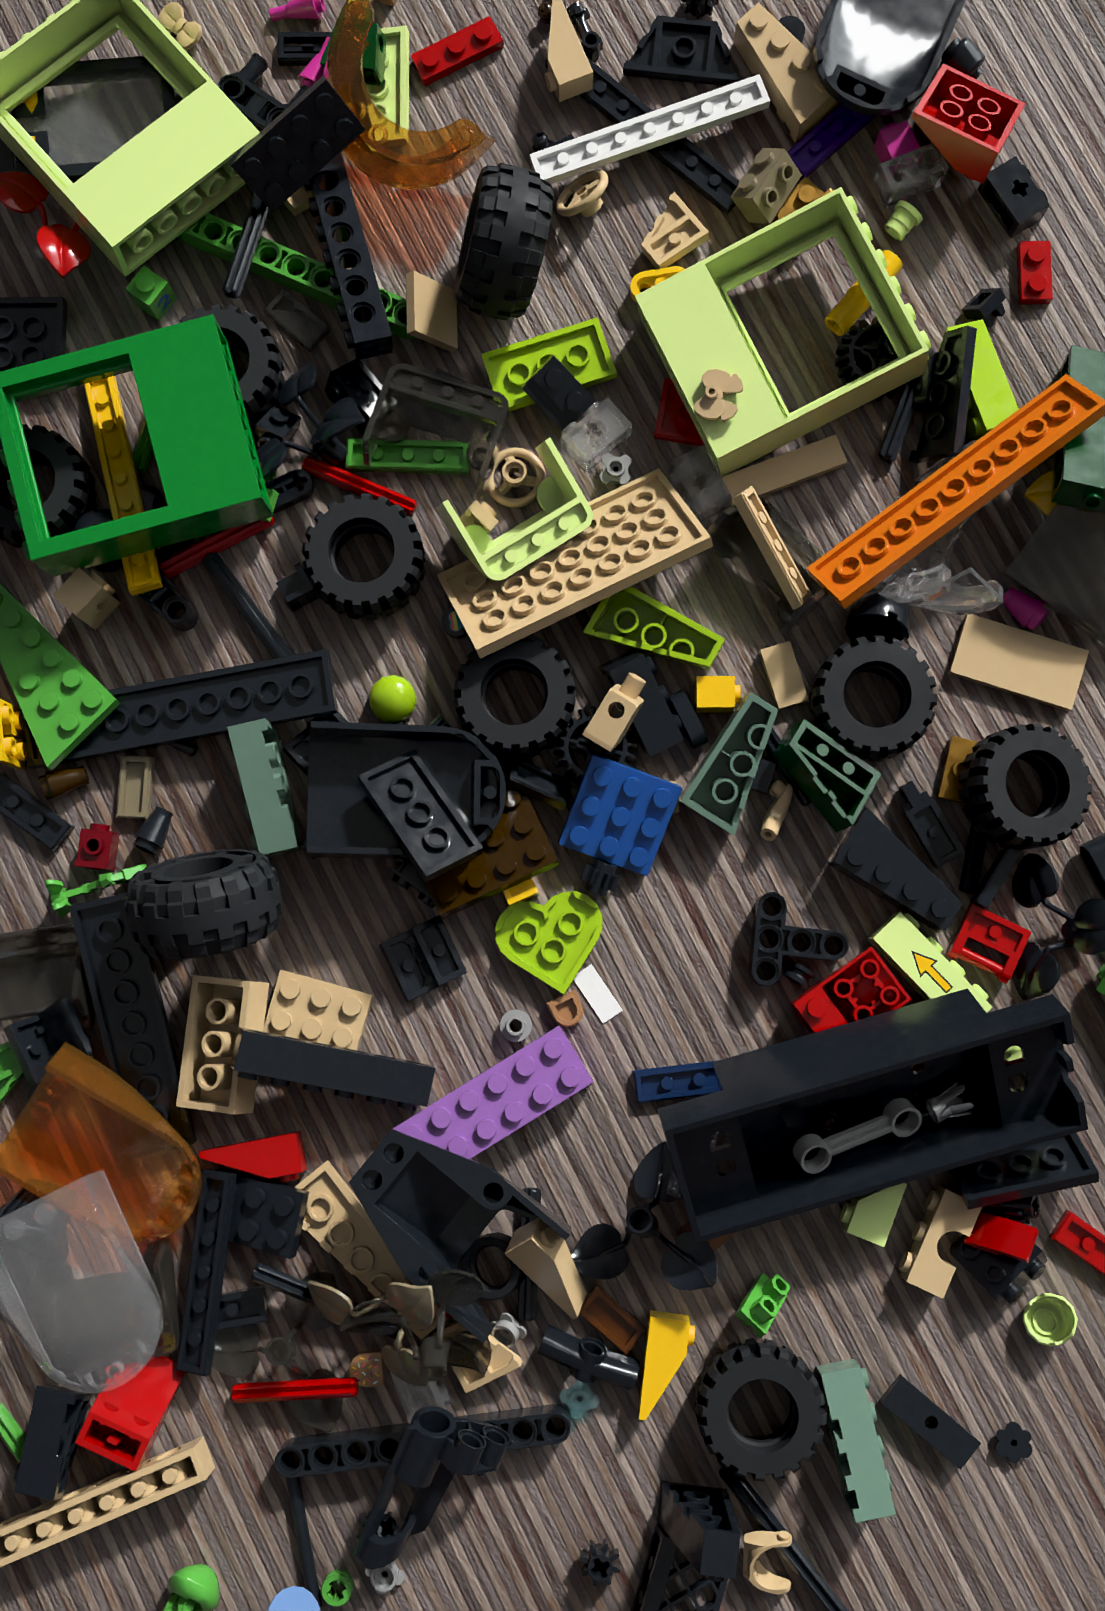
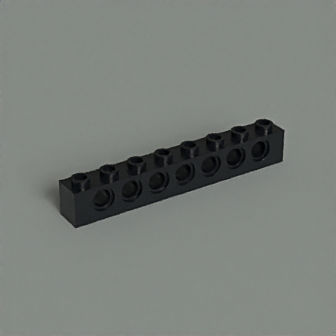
(332, 198)

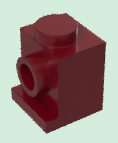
(105, 856)

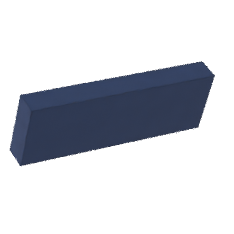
(675, 1081)

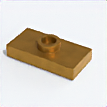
(953, 764)

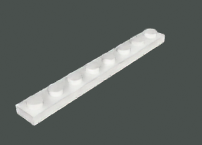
(651, 130)

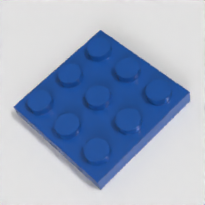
(619, 814)

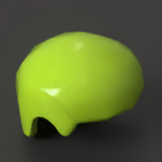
(392, 699)

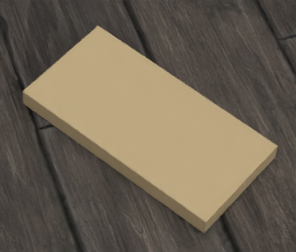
(1018, 662)

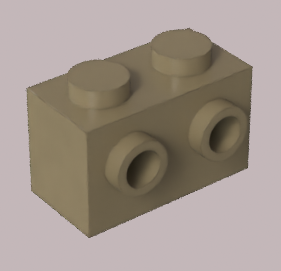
(766, 185)

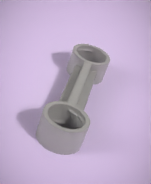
(857, 1135)

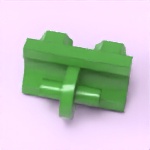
(763, 1303)

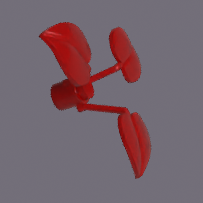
(60, 246)

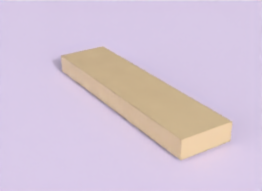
(788, 468)
(772, 547)

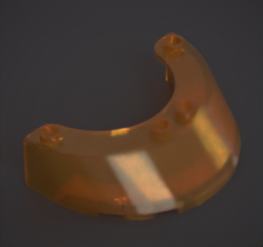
(385, 149)

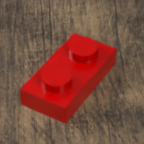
(1034, 272)

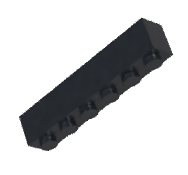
(331, 1067)

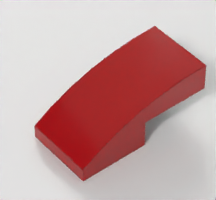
(1003, 1237)

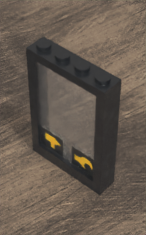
(91, 112)

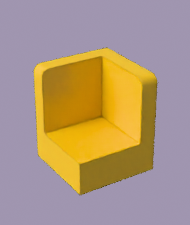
(521, 892)

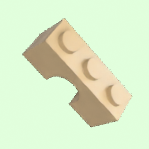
(922, 1264)

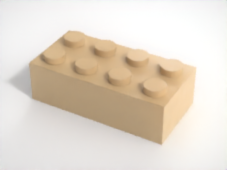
(213, 1021)

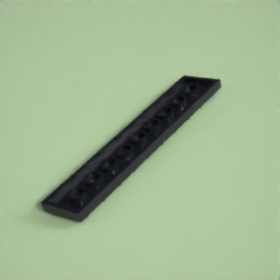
(206, 705)

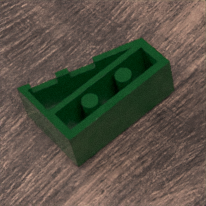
(827, 773)

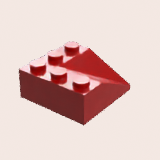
(966, 121)

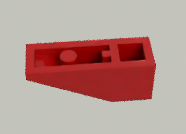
(268, 1156)

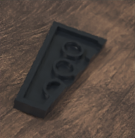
(948, 400)

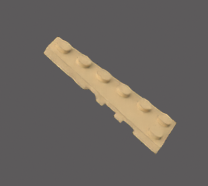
(347, 1232)

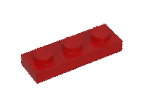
(457, 51)

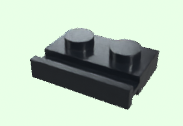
(558, 393)

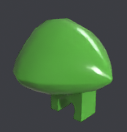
(193, 1589)

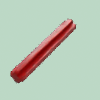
(355, 484)
(218, 542)
(295, 1390)

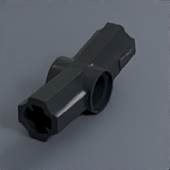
(589, 1359)

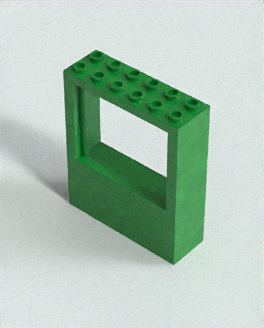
(195, 433)

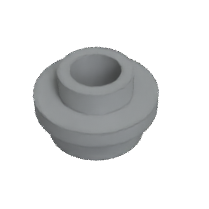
(523, 1018)

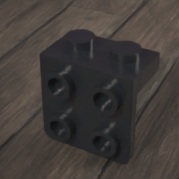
(42, 1035)
(999, 1273)

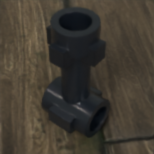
(591, 41)

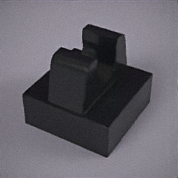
(985, 303)

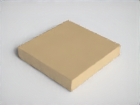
(431, 311)

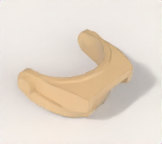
(754, 1545)

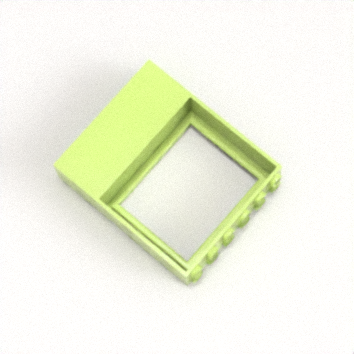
(160, 176)
(701, 331)

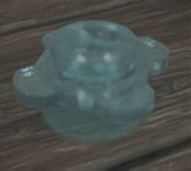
(579, 1408)

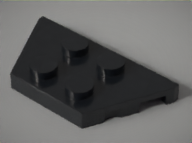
(683, 52)

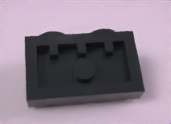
(357, 383)

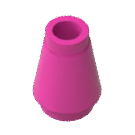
(1024, 608)

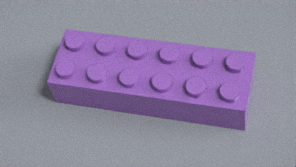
(502, 1097)

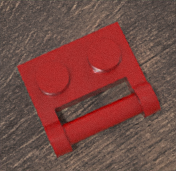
(994, 934)

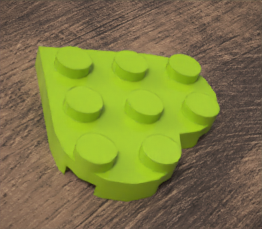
(550, 938)

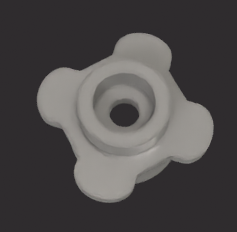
(612, 477)
(507, 1330)
(385, 1583)

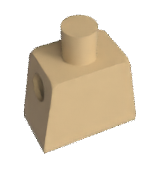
(610, 722)

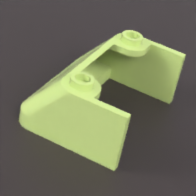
(562, 517)

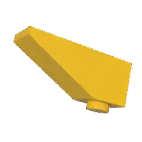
(664, 1352)

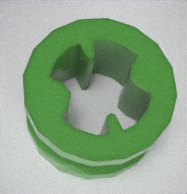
(335, 1599)

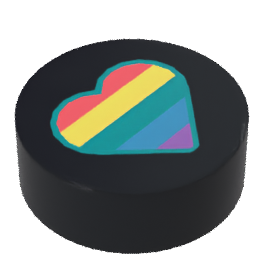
(452, 624)

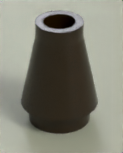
(63, 781)

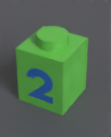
(151, 293)

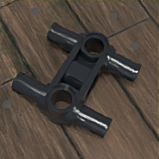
(252, 101)

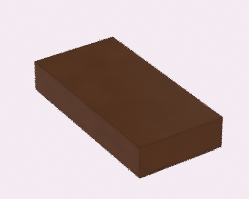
(611, 1319)

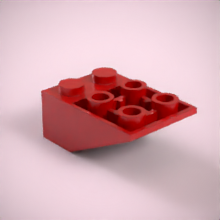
(850, 994)
(130, 1416)

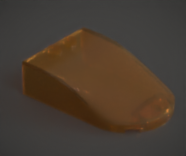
(95, 1121)

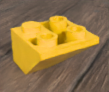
(12, 747)

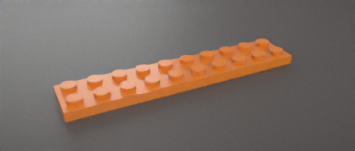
(957, 490)

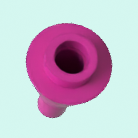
(298, 10)
(313, 70)

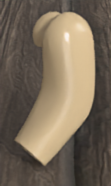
(777, 811)

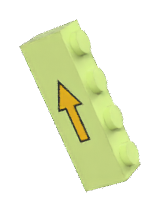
(921, 960)

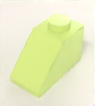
(872, 1214)

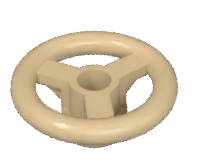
(586, 197)
(514, 465)

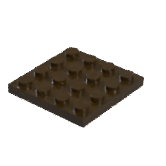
(509, 856)

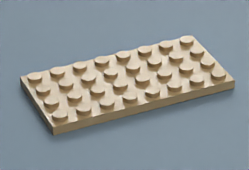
(629, 540)

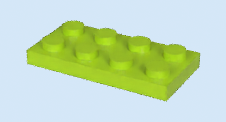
(578, 348)

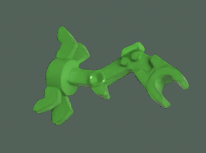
(60, 895)

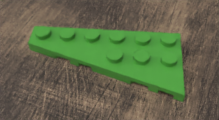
(49, 683)

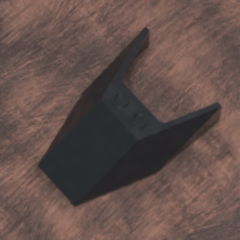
(435, 1207)

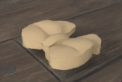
(173, 21)
(711, 405)

